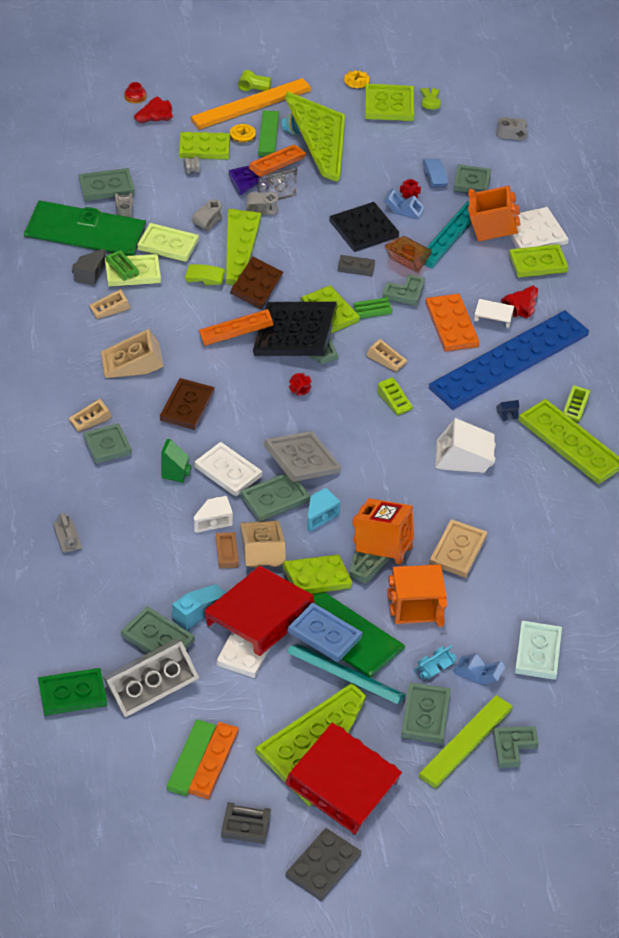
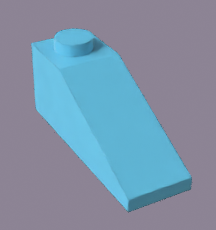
(191, 606)

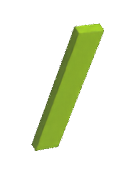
(465, 741)

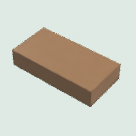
(227, 550)

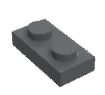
(356, 265)

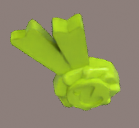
(430, 100)

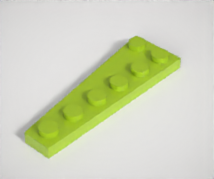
(241, 237)

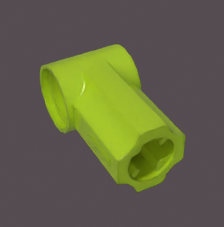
(251, 81)

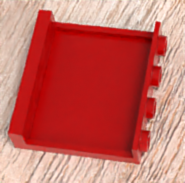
(260, 608)
(343, 777)

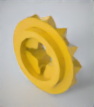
(362, 80)
(237, 131)

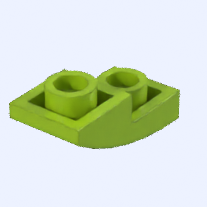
(208, 274)

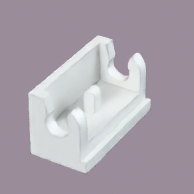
(494, 311)

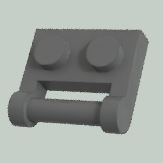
(243, 827)

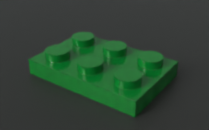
(72, 691)

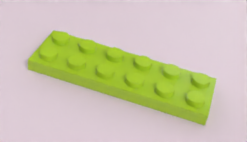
(571, 441)

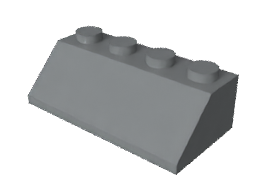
(151, 677)

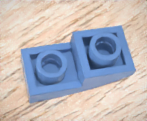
(436, 172)

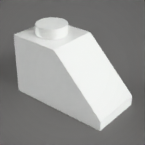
(213, 515)

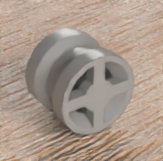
(191, 165)

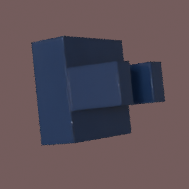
(508, 407)

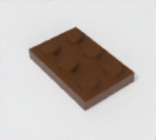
(256, 282)
(187, 403)

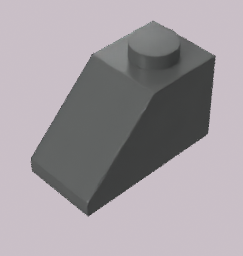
(89, 267)

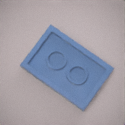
(325, 632)

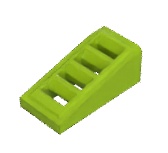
(390, 386)
(580, 393)

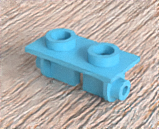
(428, 665)

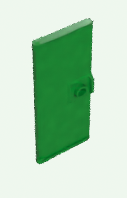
(85, 228)
(373, 649)

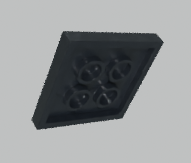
(364, 226)

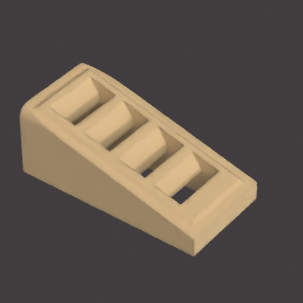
(119, 305)
(380, 349)
(98, 418)

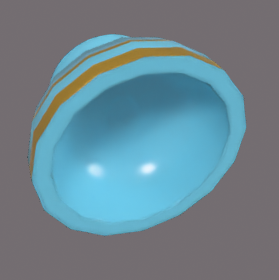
(290, 125)

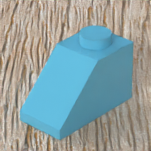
(322, 508)

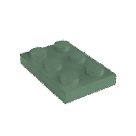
(106, 184)
(274, 497)
(152, 630)
(425, 713)

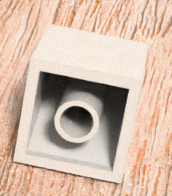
(465, 448)

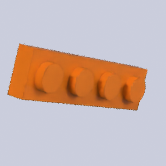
(277, 160)
(236, 327)
(213, 760)

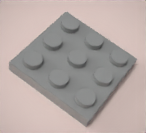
(302, 456)

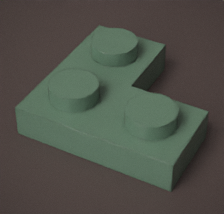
(405, 294)
(509, 741)

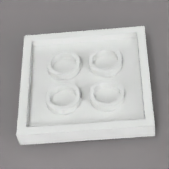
(538, 229)

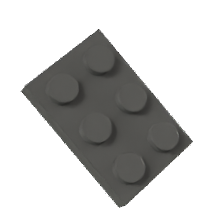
(323, 864)

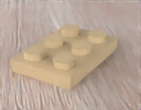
(458, 548)

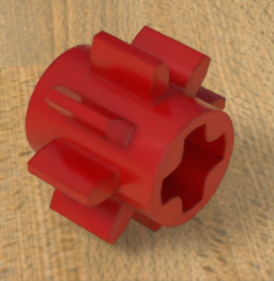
(410, 188)
(300, 384)

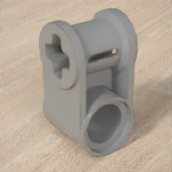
(510, 127)
(261, 203)
(124, 205)
(208, 215)

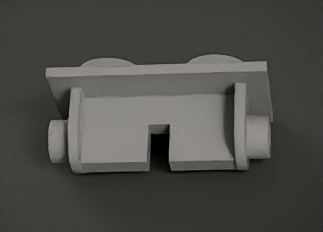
(67, 533)

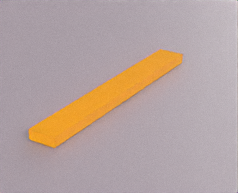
(249, 104)

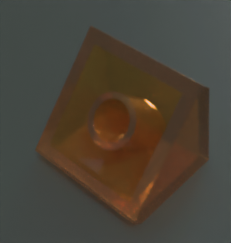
(408, 253)

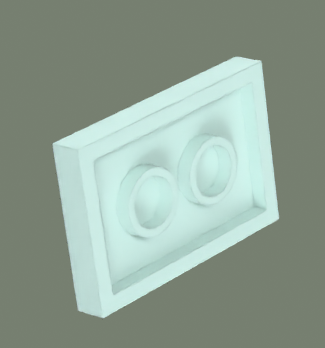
(538, 650)

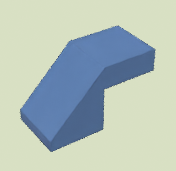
(410, 207)
(476, 670)

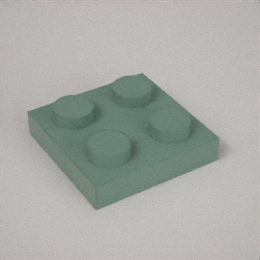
(471, 178)
(107, 443)

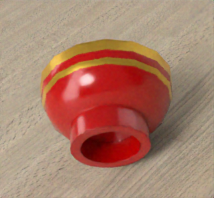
(135, 93)

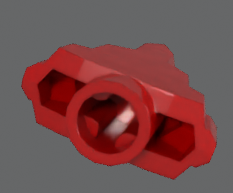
(155, 110)
(522, 301)

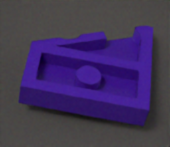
(243, 179)

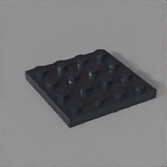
(296, 329)

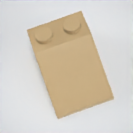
(133, 356)
(263, 543)

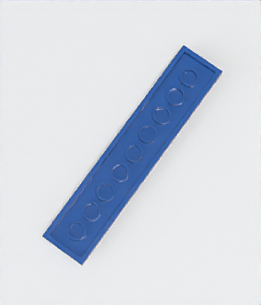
(508, 359)

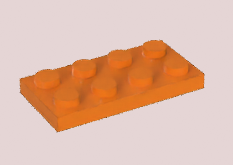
(452, 322)

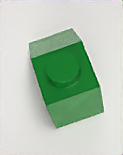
(174, 462)

